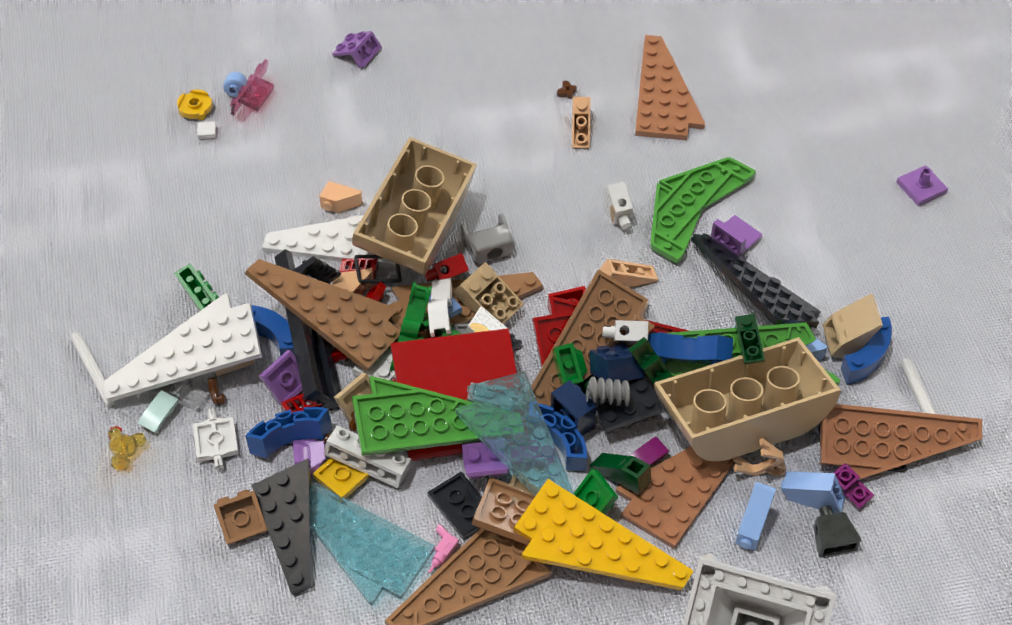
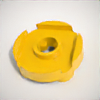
(189, 110)

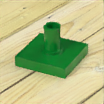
(596, 492)

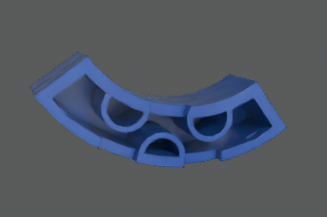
(274, 327)
(691, 350)
(868, 359)
(286, 427)
(566, 437)

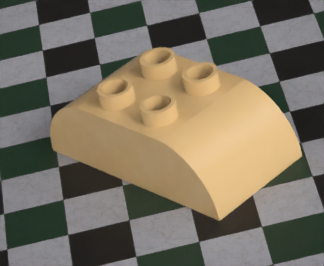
(415, 206)
(736, 404)

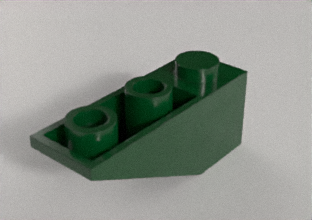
(749, 339)
(624, 470)

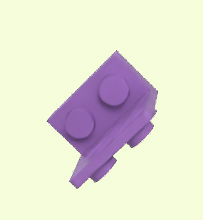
(361, 47)
(735, 234)
(481, 461)

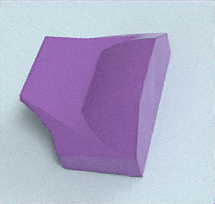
(309, 449)

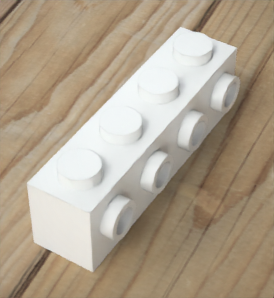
(387, 467)

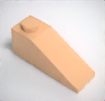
(629, 273)

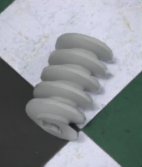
(608, 390)

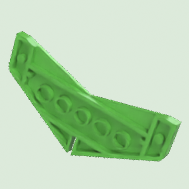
(683, 198)

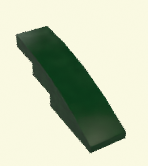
(649, 361)

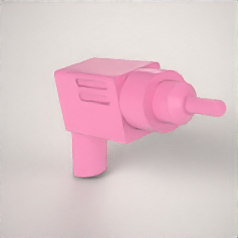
(445, 547)

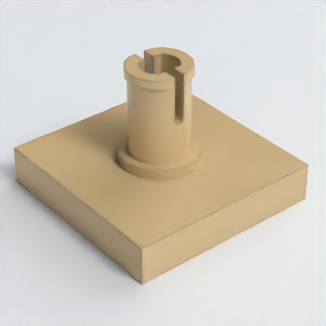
(359, 386)

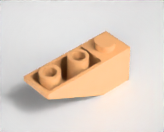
(581, 122)

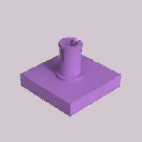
(922, 185)
(283, 377)

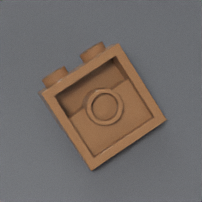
(240, 517)

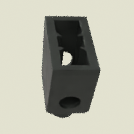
(834, 533)

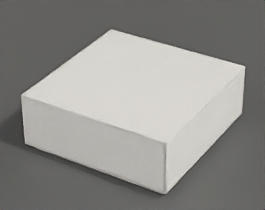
(206, 130)

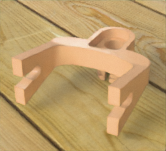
(773, 466)

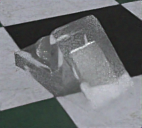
(189, 395)

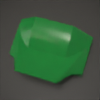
(569, 363)

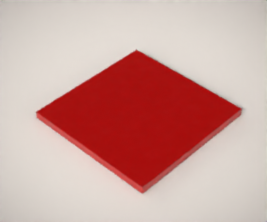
(449, 367)

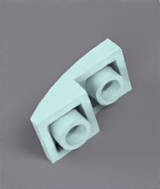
(157, 411)

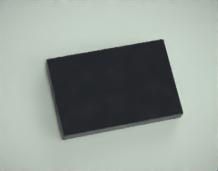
(458, 503)

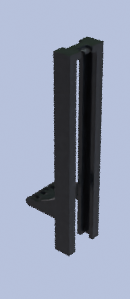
(310, 348)

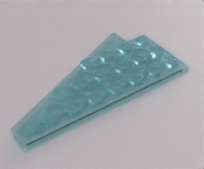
(514, 429)
(367, 547)

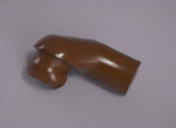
(213, 387)

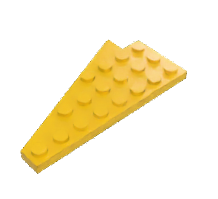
(581, 538)

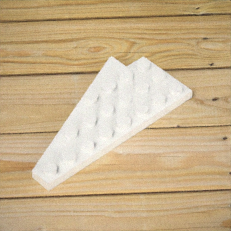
(323, 240)
(203, 344)

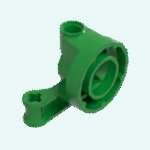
(416, 318)

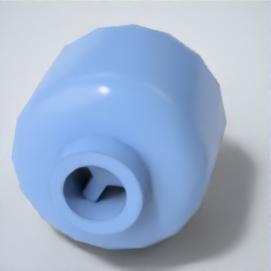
(233, 83)

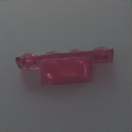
(254, 92)

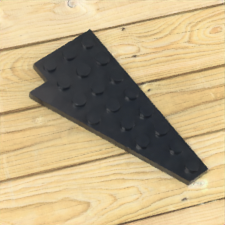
(765, 292)

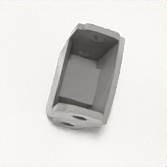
(489, 242)

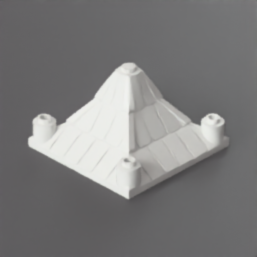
(744, 597)

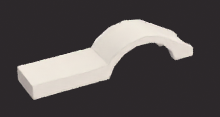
(438, 306)

